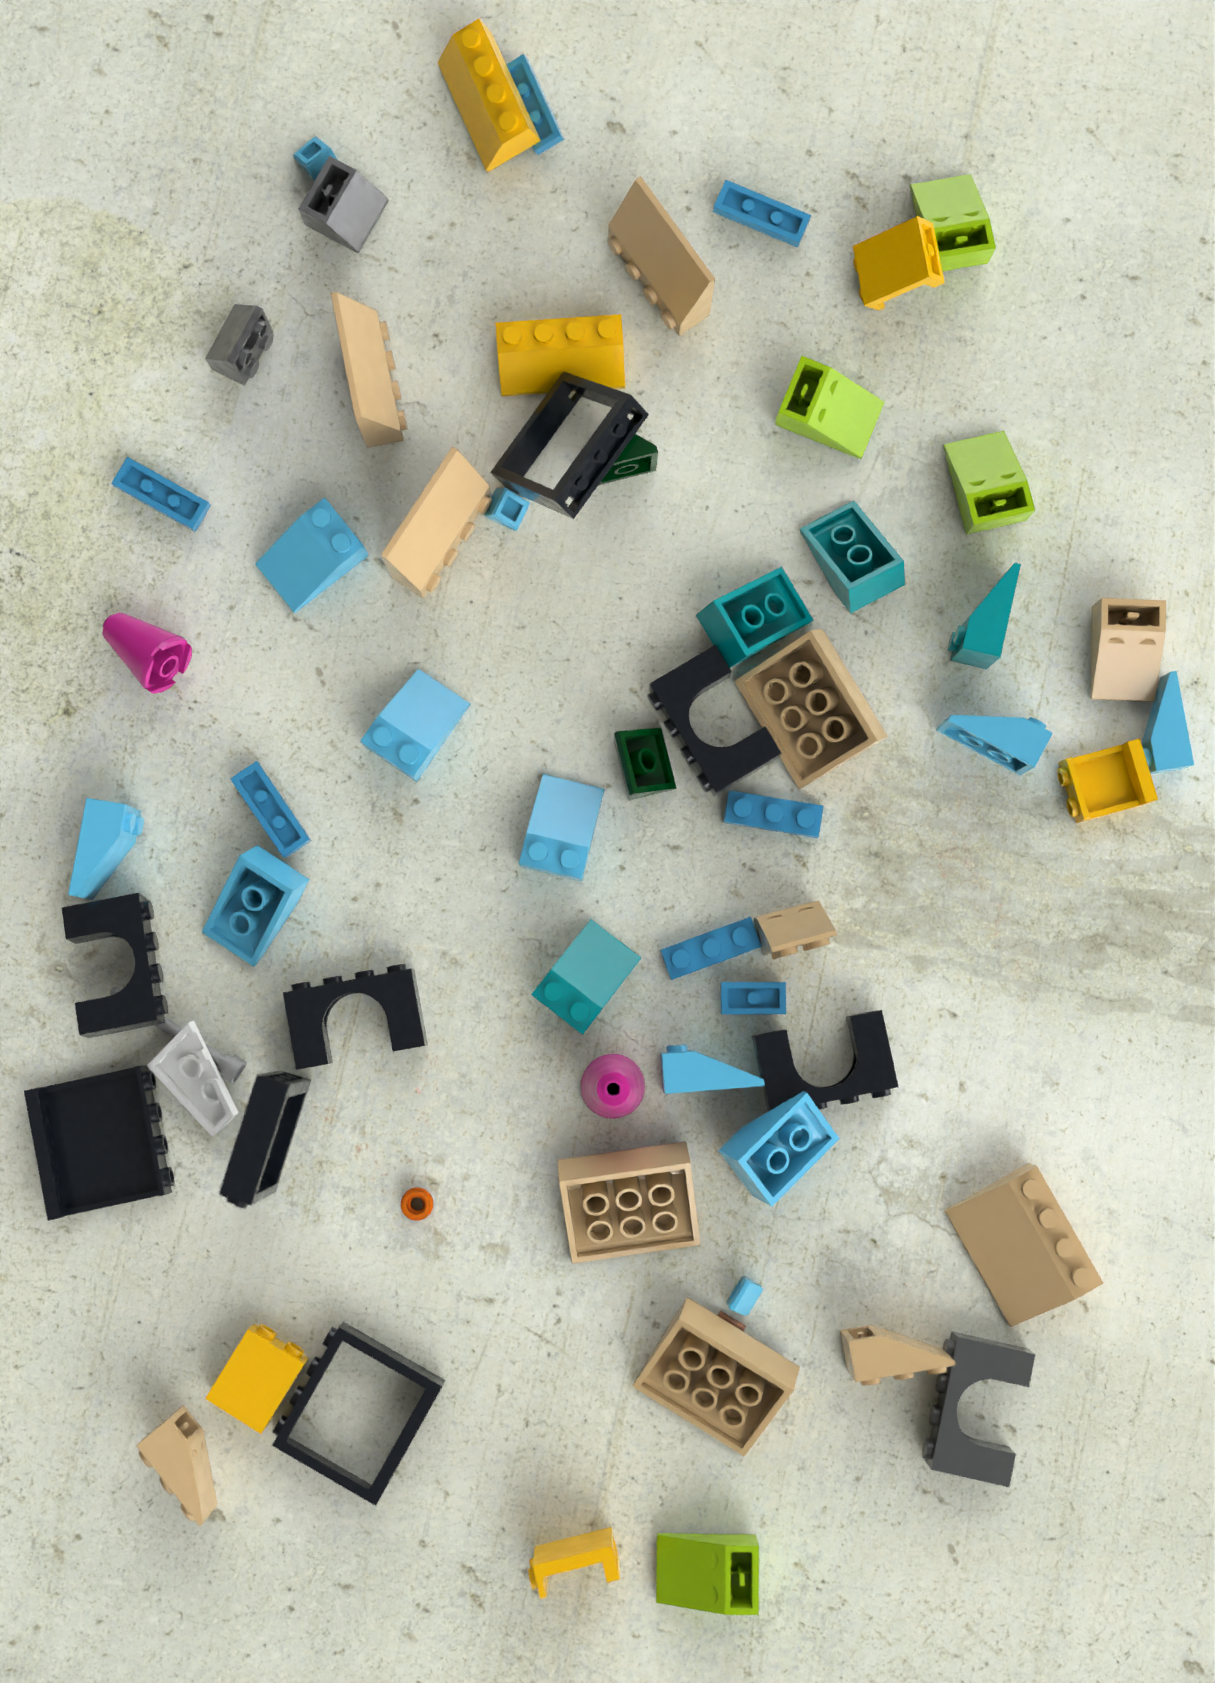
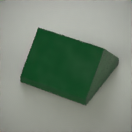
(636, 459)
(644, 762)

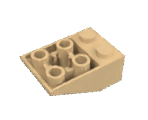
(1126, 648)
(792, 927)
(880, 1353)
(181, 1459)

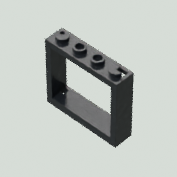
(594, 458)
(264, 1137)
(301, 1397)

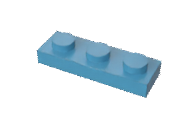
(535, 104)
(761, 213)
(161, 494)
(271, 809)
(773, 814)
(710, 948)

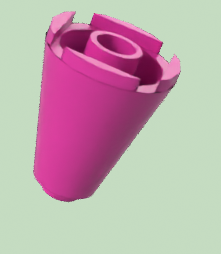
(147, 650)
(611, 1069)

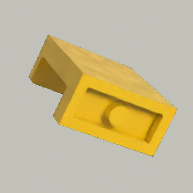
(897, 262)
(1106, 781)
(257, 1377)
(572, 1554)

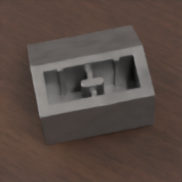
(342, 205)
(241, 343)

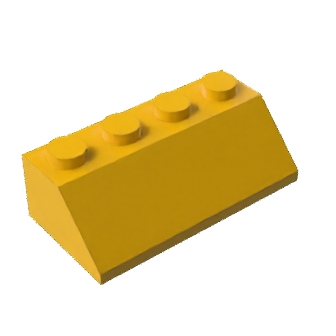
(486, 95)
(538, 351)

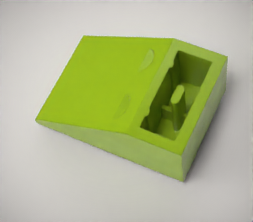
(958, 220)
(829, 408)
(988, 482)
(708, 1572)

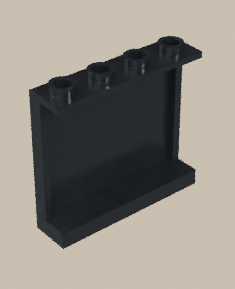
(99, 1141)

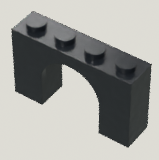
(717, 765)
(141, 999)
(310, 1006)
(870, 1070)

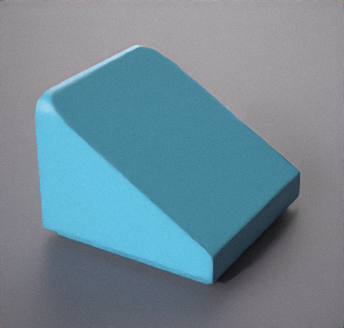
(313, 156)
(507, 508)
(744, 1296)

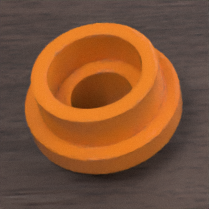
(406, 1204)

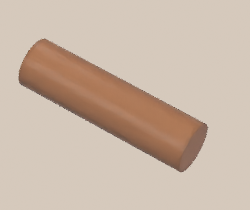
(731, 1320)

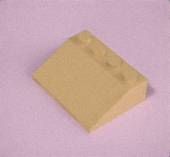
(661, 259)
(369, 371)
(437, 525)
(811, 707)
(629, 1202)
(1023, 1245)
(717, 1377)

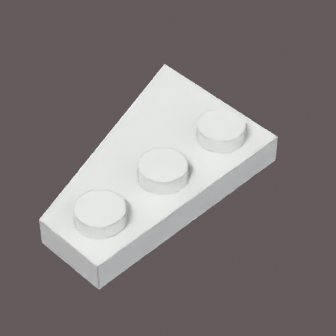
(194, 1079)

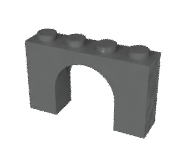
(948, 1447)

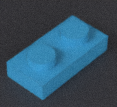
(753, 997)

